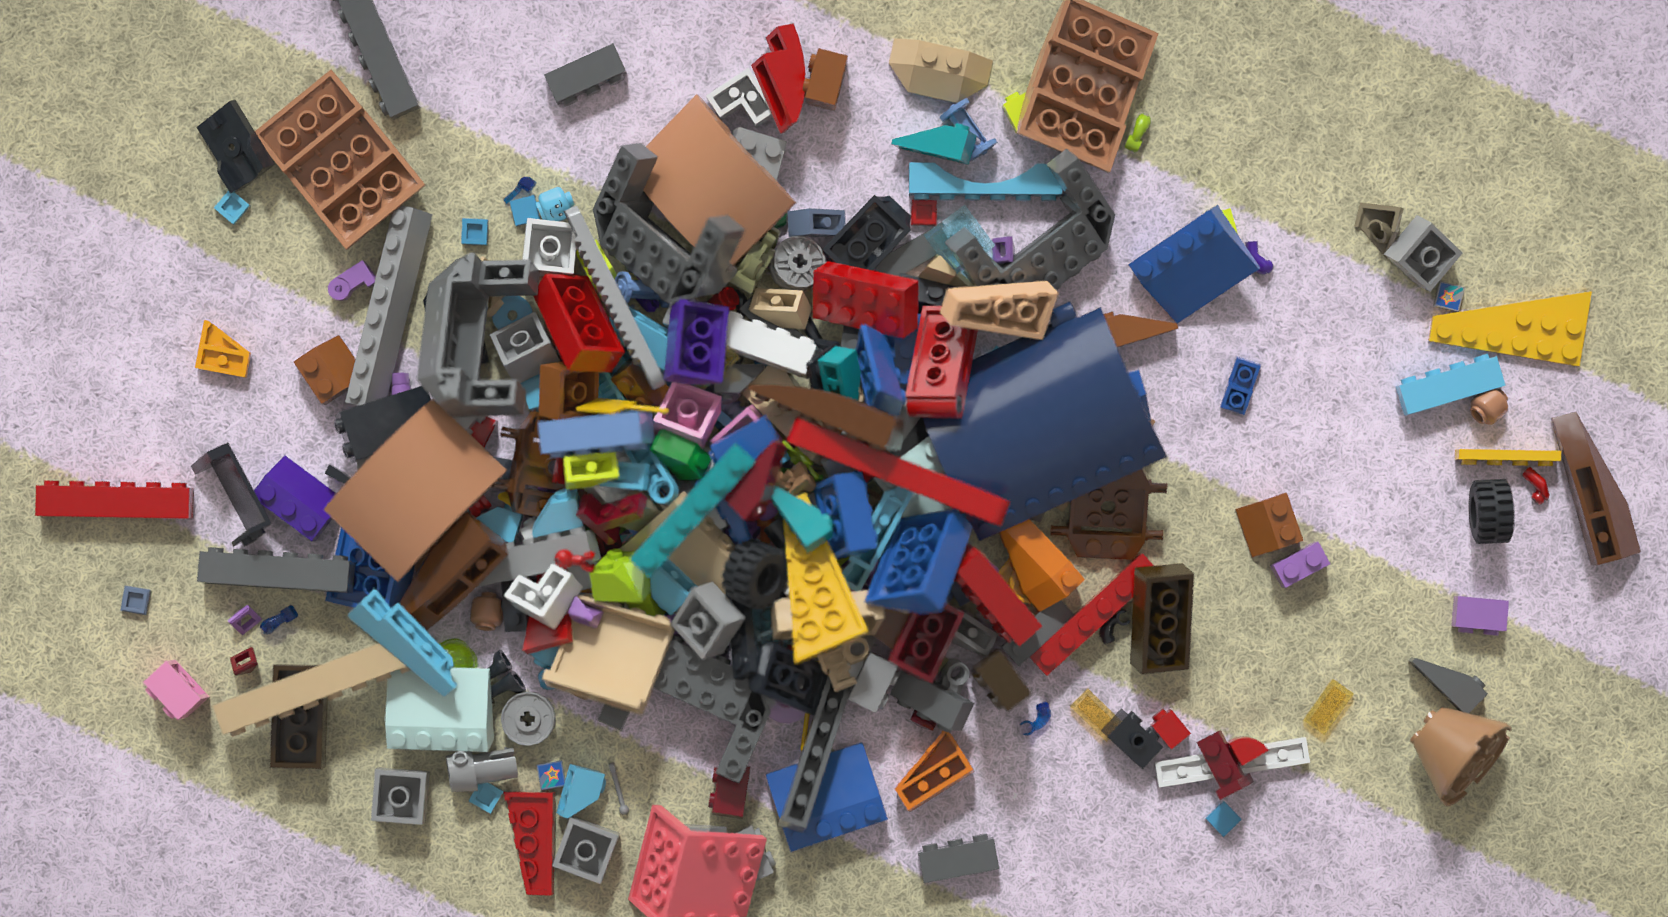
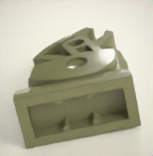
(756, 262)

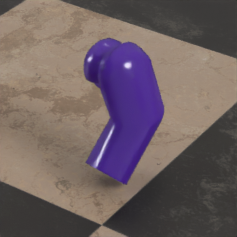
(1266, 266)

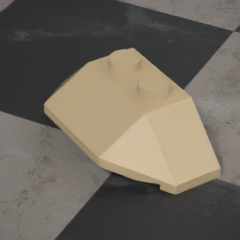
(938, 69)

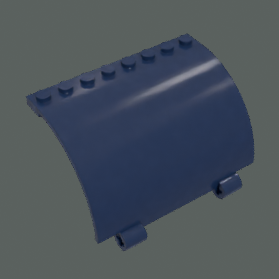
(1047, 420)

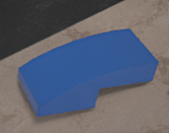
(1240, 385)

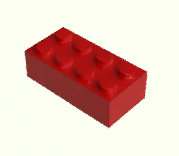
(865, 297)
(578, 323)
(994, 597)

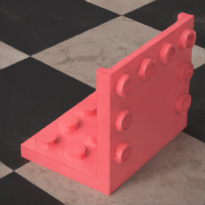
(694, 870)

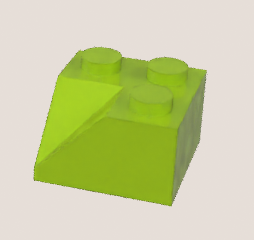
(619, 579)

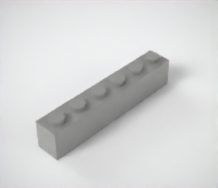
(538, 556)

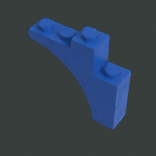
(753, 439)

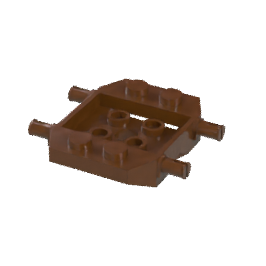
(529, 468)
(1130, 512)

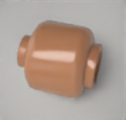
(1489, 406)
(486, 612)

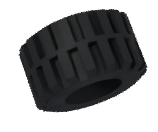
(1491, 511)
(755, 574)

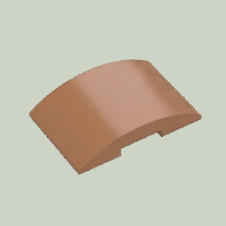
(1085, 82)
(339, 159)
(709, 175)
(414, 489)

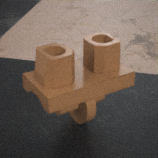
(796, 480)

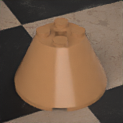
(1457, 748)

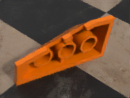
(1040, 566)

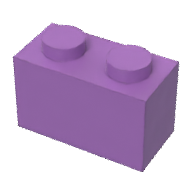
(1300, 564)
(1480, 614)

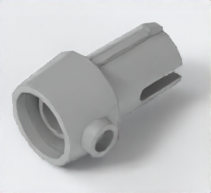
(469, 770)

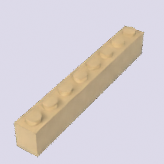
(306, 689)

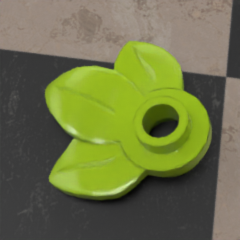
(797, 455)

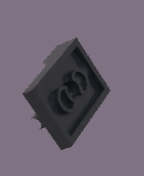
(249, 157)

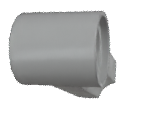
(954, 683)

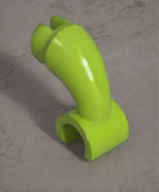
(1141, 125)

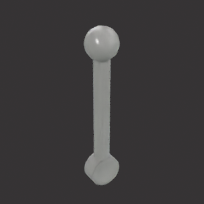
(623, 808)

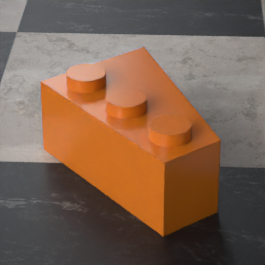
(934, 772)

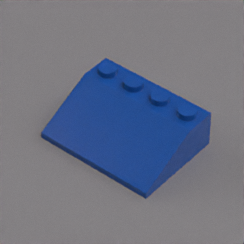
(1195, 265)
(920, 562)
(368, 576)
(844, 801)

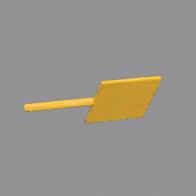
(614, 406)

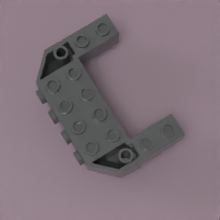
(647, 249)
(1060, 249)
(456, 332)
(710, 687)

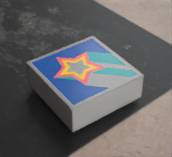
(1448, 296)

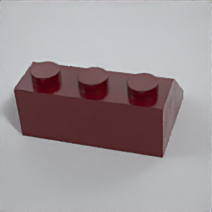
(925, 642)

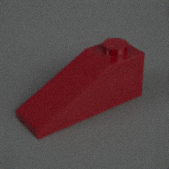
(757, 485)

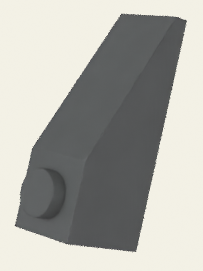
(1051, 620)
(1458, 688)

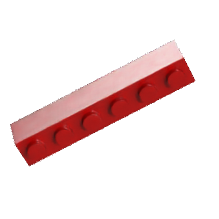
(110, 501)
(1088, 618)

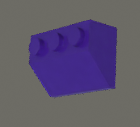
(696, 343)
(296, 497)

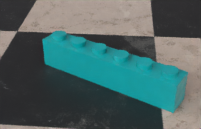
(692, 509)

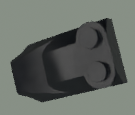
(870, 234)
(788, 682)

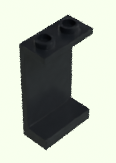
(373, 423)
(238, 490)

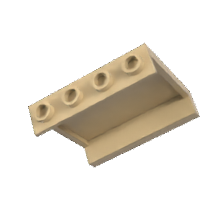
(699, 554)
(615, 660)

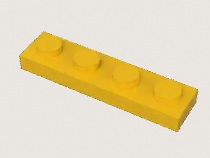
(1518, 457)

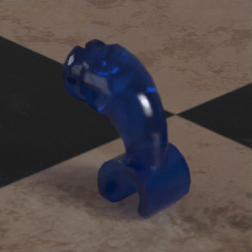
(271, 624)
(1042, 719)

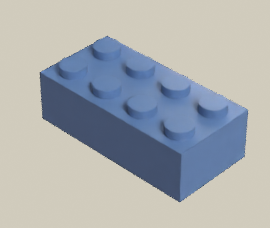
(596, 432)

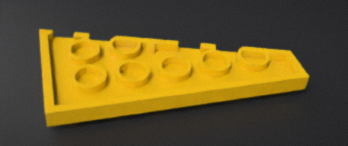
(1532, 329)
(819, 599)

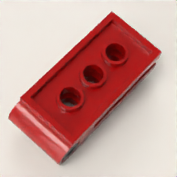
(939, 367)

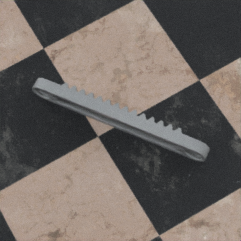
(613, 298)

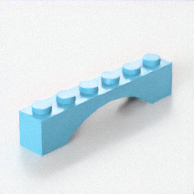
(932, 180)

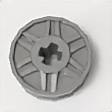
(784, 269)
(517, 729)

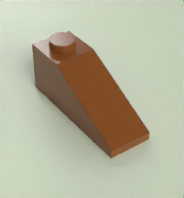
(1131, 329)

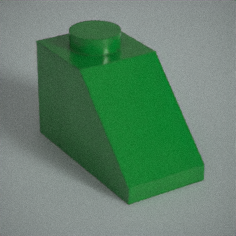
(680, 455)

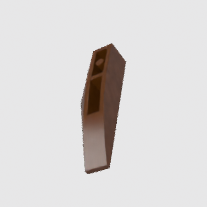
(838, 412)
(1596, 496)
(453, 570)

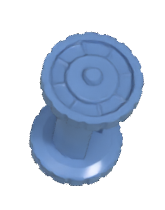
(958, 114)
(636, 289)

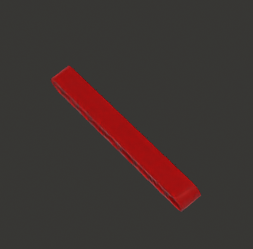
(898, 471)

